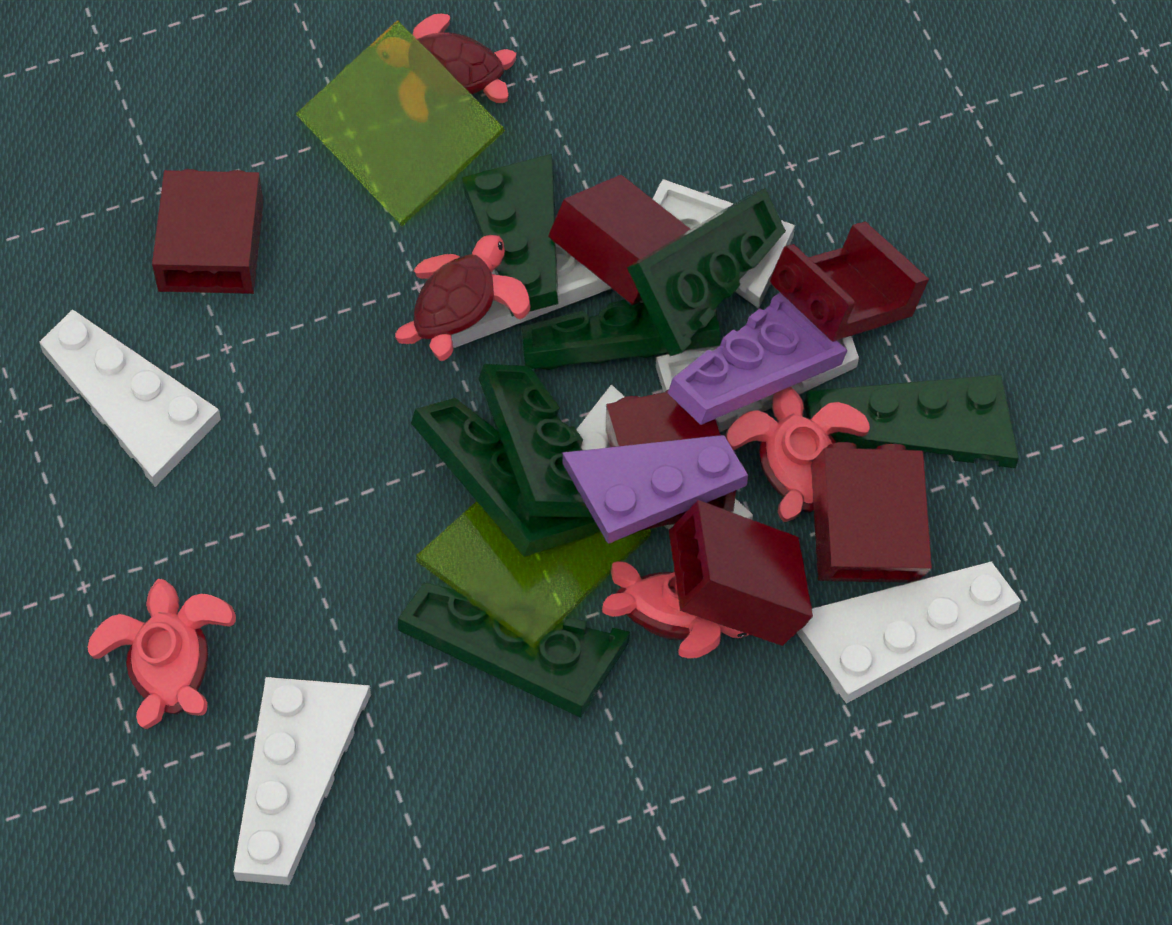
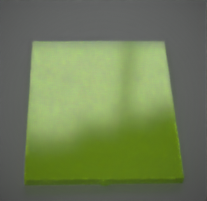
(400, 122)
(521, 592)

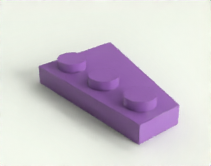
(652, 481)

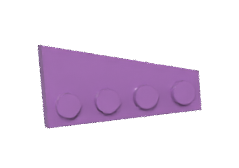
(760, 359)

